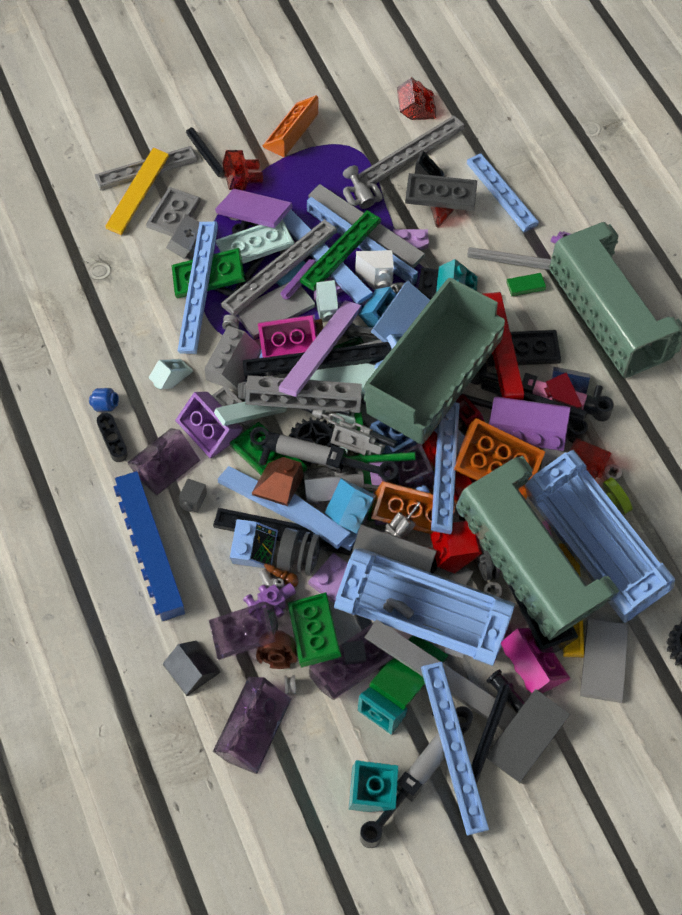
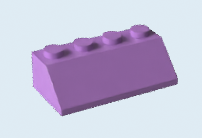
(532, 422)

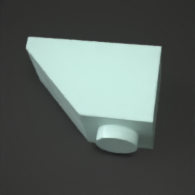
(326, 299)
(169, 373)

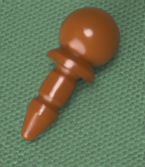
(287, 577)

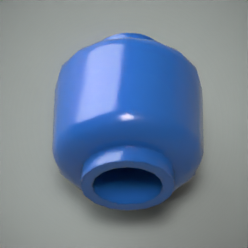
(104, 400)

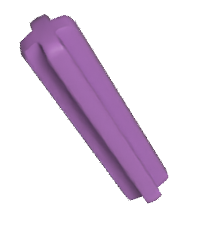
(295, 283)

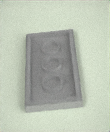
(274, 307)
(604, 660)

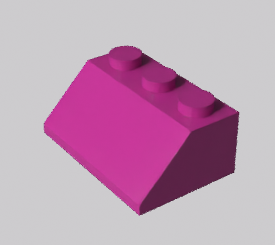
(287, 335)
(536, 668)

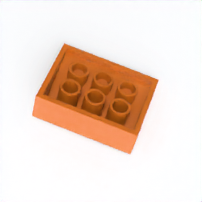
(489, 448)

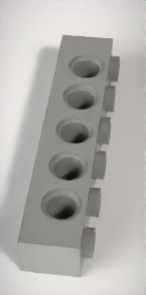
(314, 395)

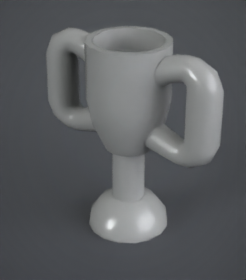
(362, 192)

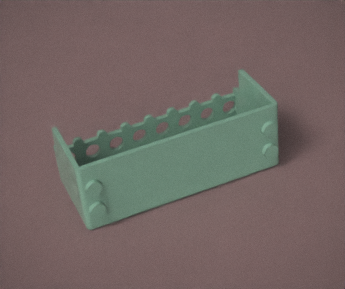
(434, 361)

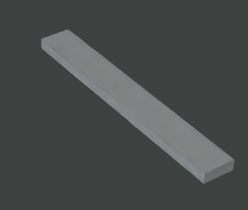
(411, 151)
(381, 235)
(279, 267)
(416, 658)

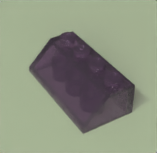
(336, 678)
(252, 724)

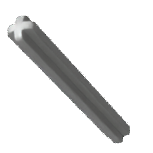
(509, 258)

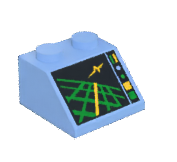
(253, 544)

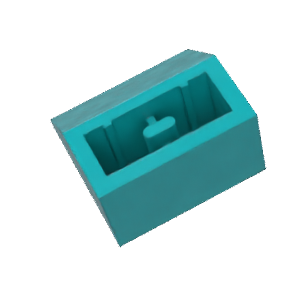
(457, 271)

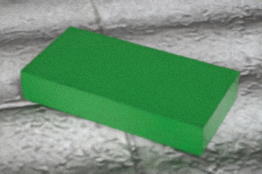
(526, 284)

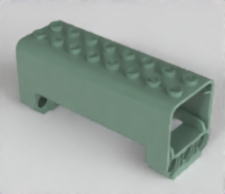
(610, 303)
(528, 552)

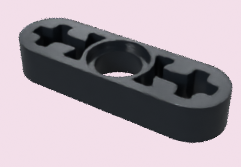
(113, 429)

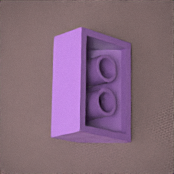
(203, 425)

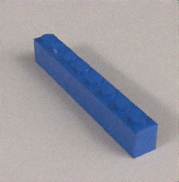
(149, 546)

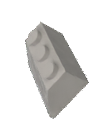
(226, 363)
(322, 482)

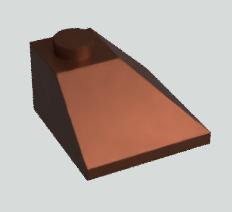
(279, 481)

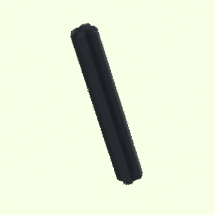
(205, 152)

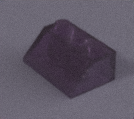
(164, 460)
(244, 630)

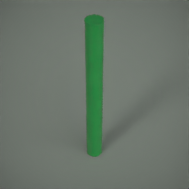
(384, 457)

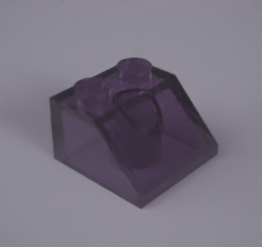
(416, 472)

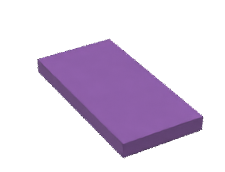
(254, 208)

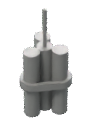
(401, 525)

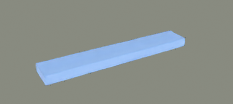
(502, 192)

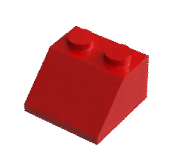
(457, 548)

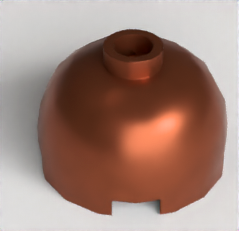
(279, 653)

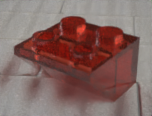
(416, 100)

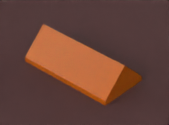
(292, 126)
(397, 498)

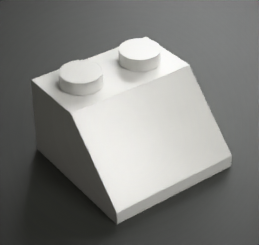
(375, 268)

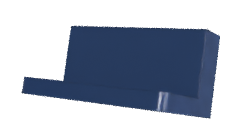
(578, 379)

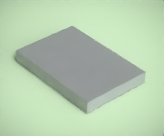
(172, 210)

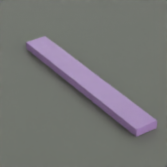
(319, 348)

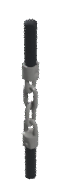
(380, 438)

